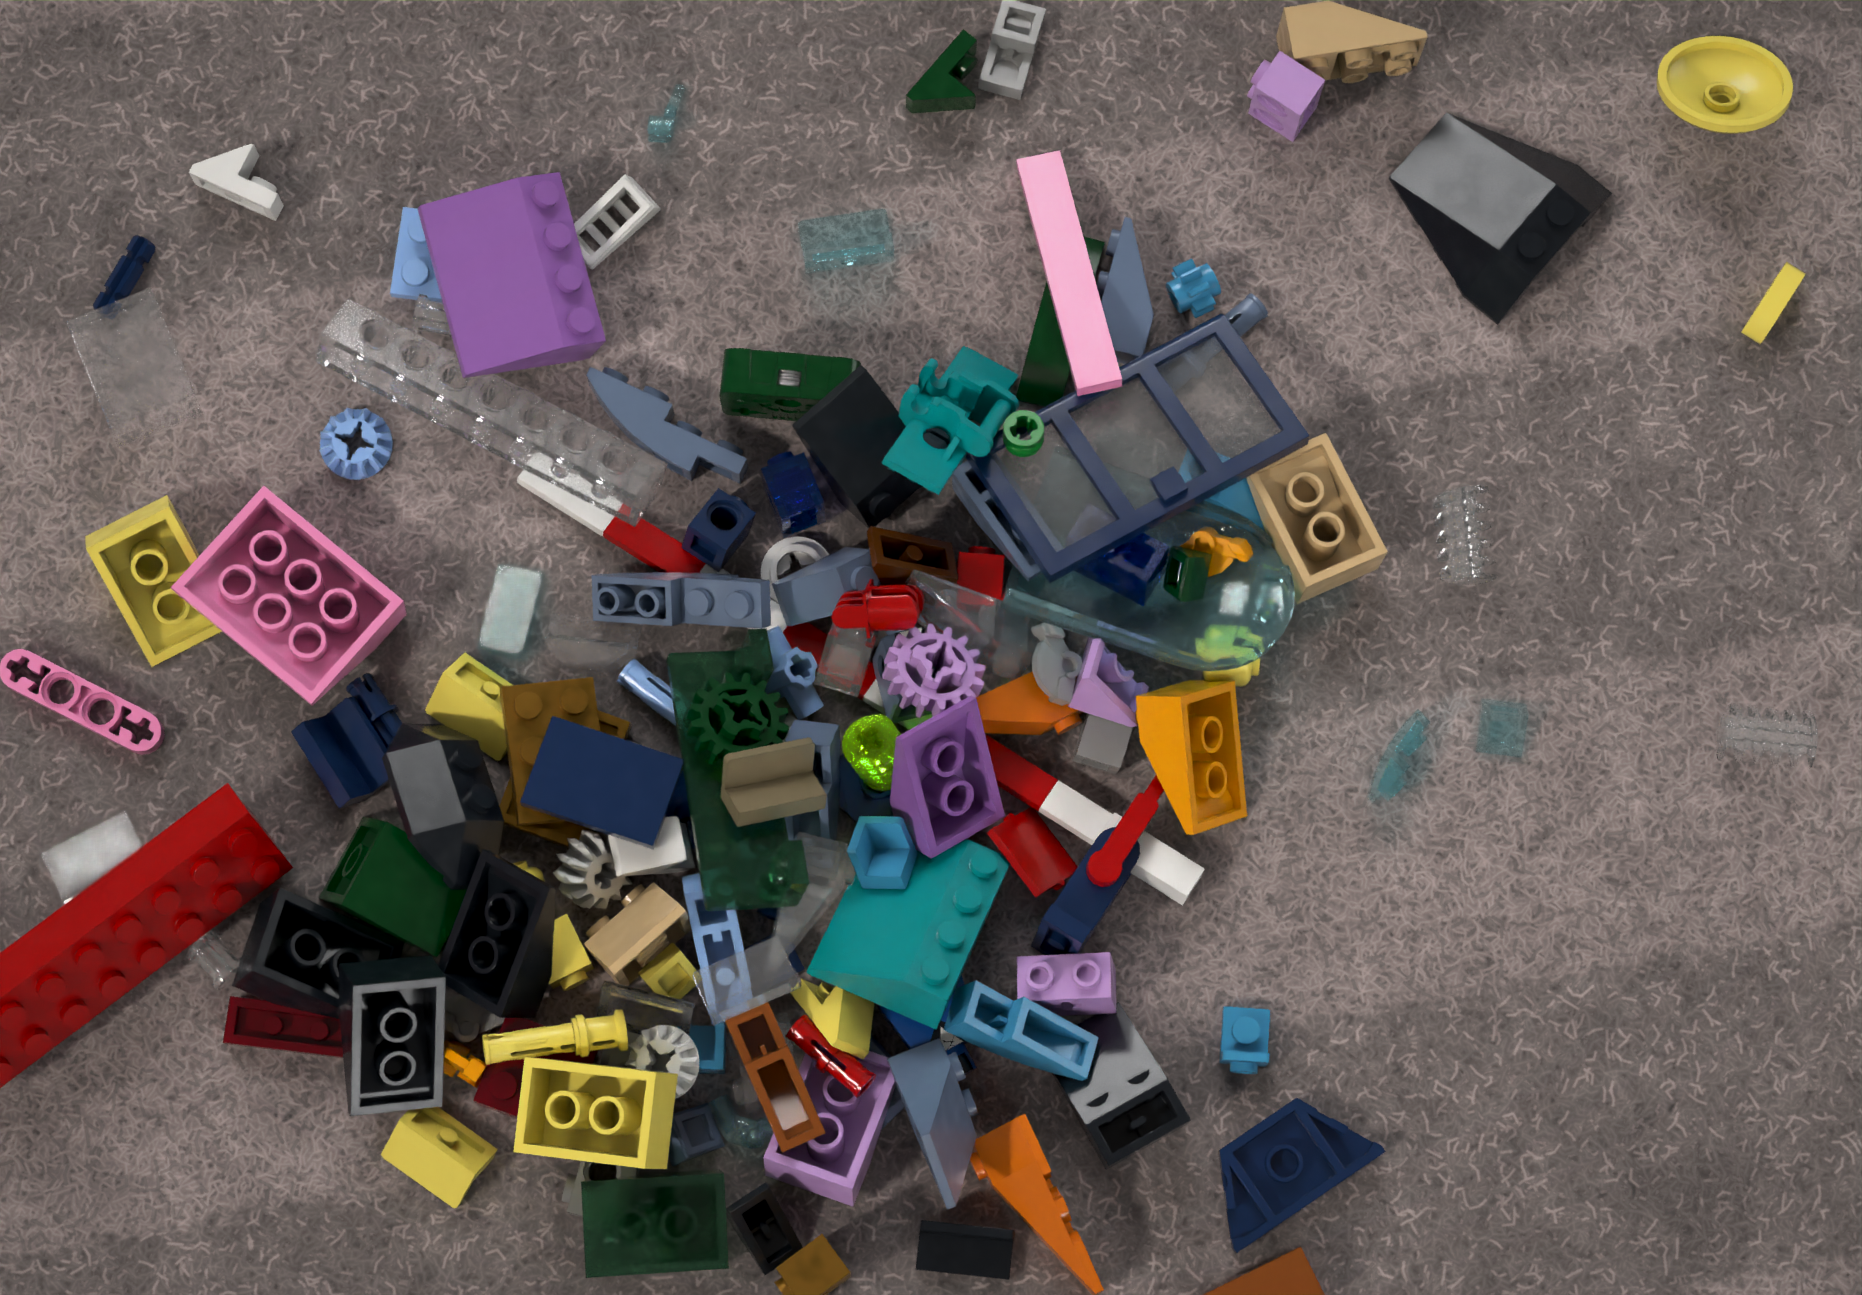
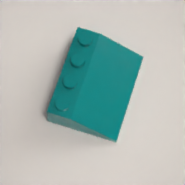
(914, 941)

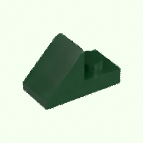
(938, 87)

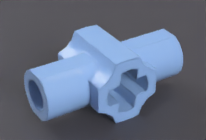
(793, 675)

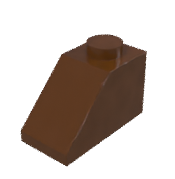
(898, 554)

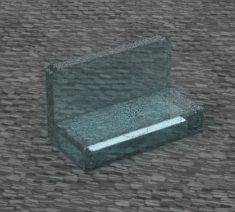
(846, 241)

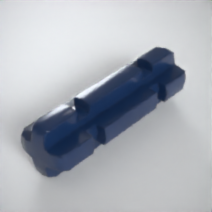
(126, 272)

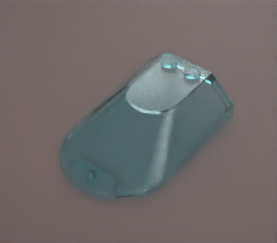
(1228, 628)

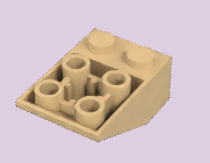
(1347, 41)

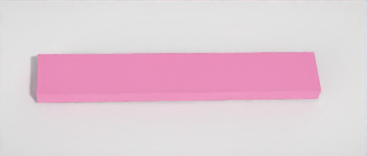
(1069, 273)

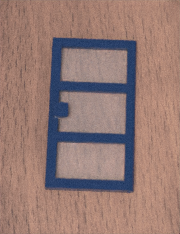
(1143, 452)

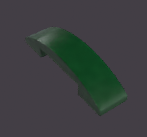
(1046, 361)

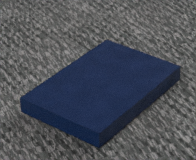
(602, 782)

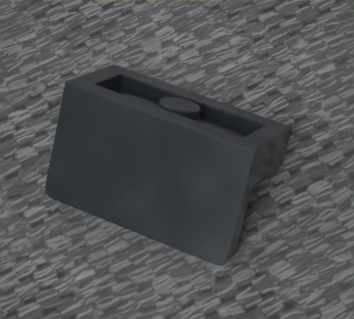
(965, 1249)

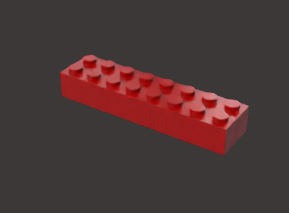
(131, 925)

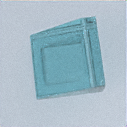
(1501, 727)

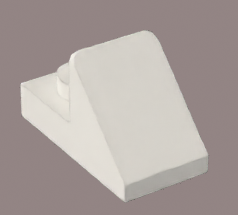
(229, 175)
(670, 853)

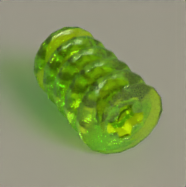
(871, 749)

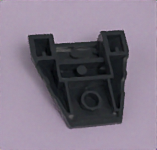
(1493, 208)

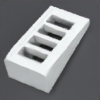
(634, 222)

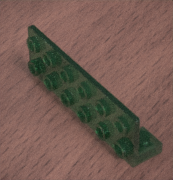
(743, 864)

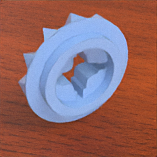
(366, 460)

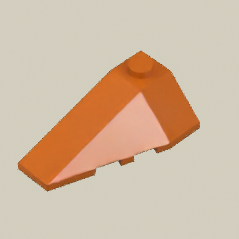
(1021, 1177)

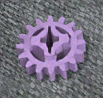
(911, 664)

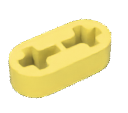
(1773, 303)

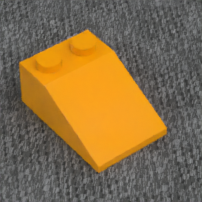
(1195, 750)

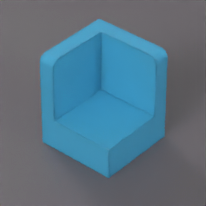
(882, 852)
(711, 1047)

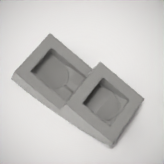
(1011, 48)

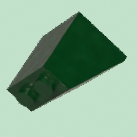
(393, 888)

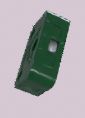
(778, 382)

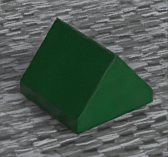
(1186, 573)

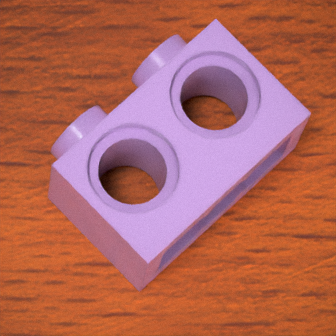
(1284, 95)

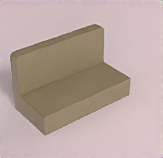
(771, 782)

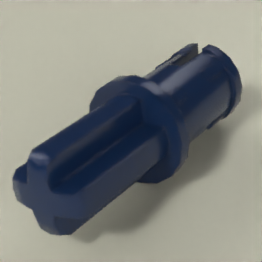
(376, 707)

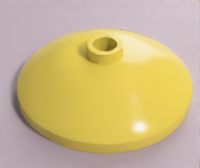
(1724, 84)

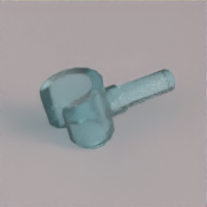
(662, 127)

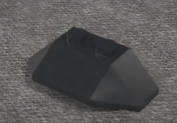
(444, 798)

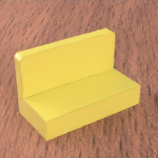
(471, 704)
(438, 1153)

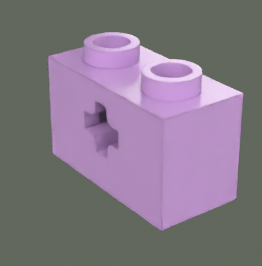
(1069, 982)

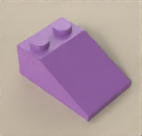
(945, 779)

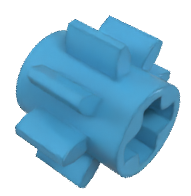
(1193, 288)

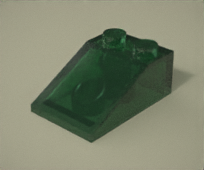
(655, 1223)

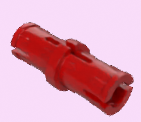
(854, 1077)

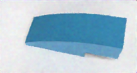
(1020, 1031)

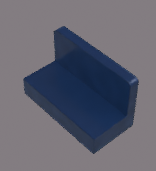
(344, 752)

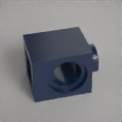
(713, 544)

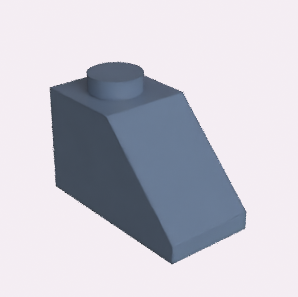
(818, 587)

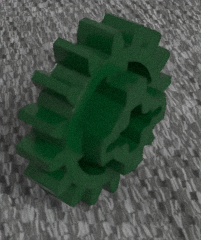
(733, 701)

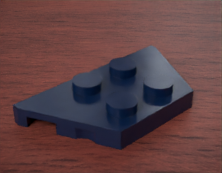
(1286, 1167)

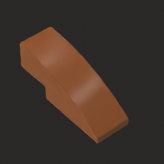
(775, 1077)

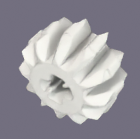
(589, 871)

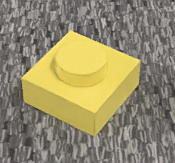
(669, 973)

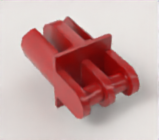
(879, 608)

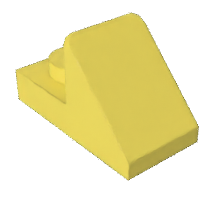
(838, 1015)

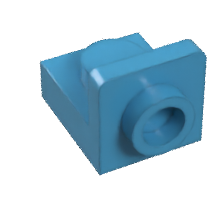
(1244, 1039)

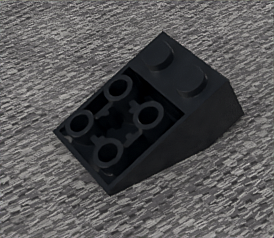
(1126, 1093)

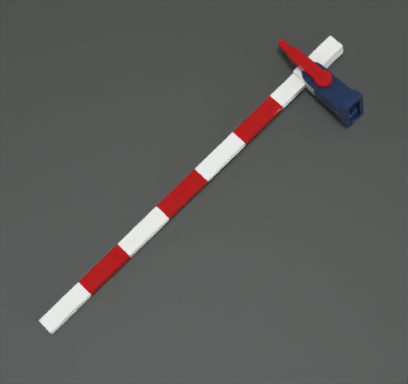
(1117, 841)

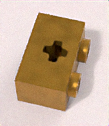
(812, 1270)

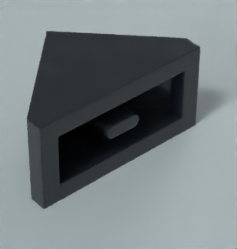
(763, 1228)

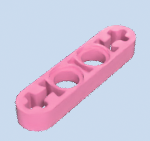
(84, 697)

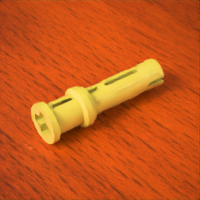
(578, 1036)

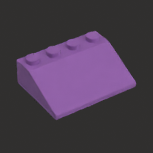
(512, 276)

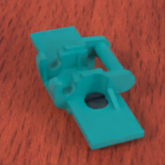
(940, 415)

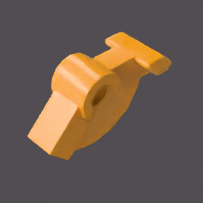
(1223, 548)
(455, 1059)

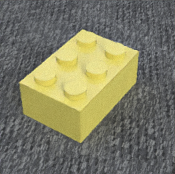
(595, 1113)

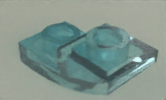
(1388, 774)

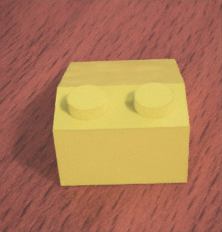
(139, 564)

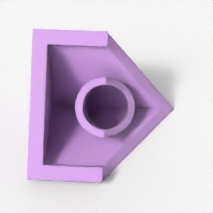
(1106, 686)

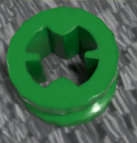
(1027, 419)

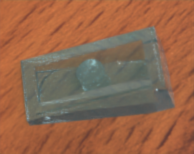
(510, 613)

